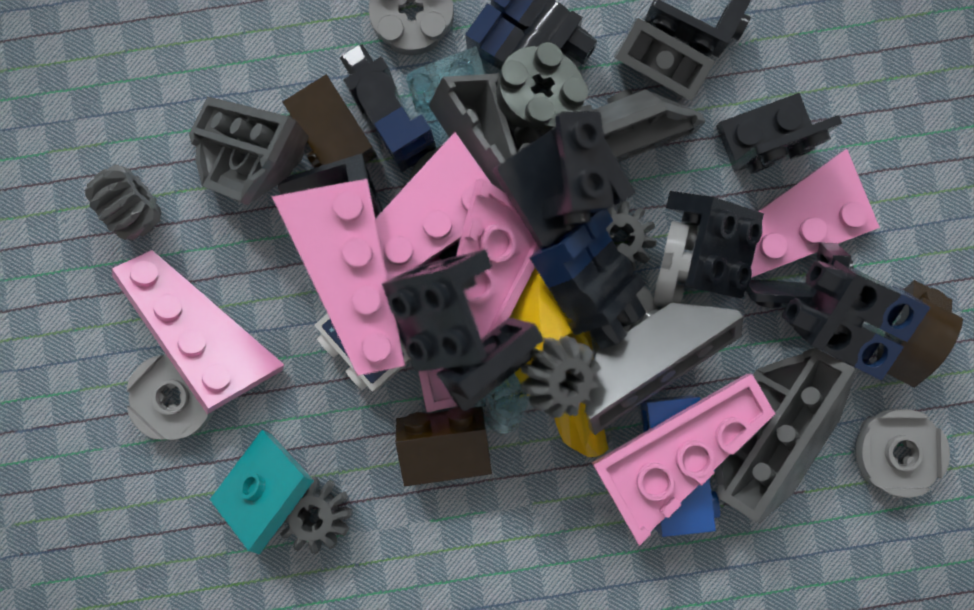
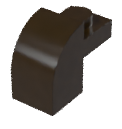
(930, 341)

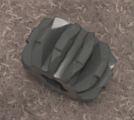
(123, 202)
(635, 233)
(560, 376)
(329, 514)

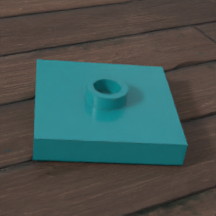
(261, 491)

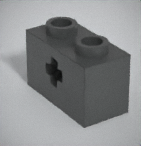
(664, 59)

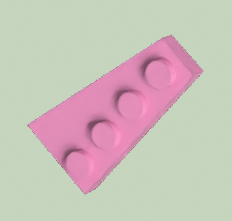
(498, 228)
(670, 460)

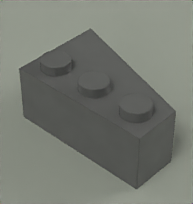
(471, 110)

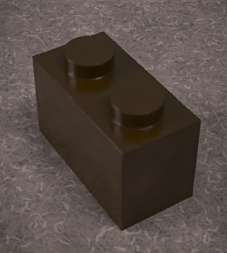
(328, 123)
(442, 446)

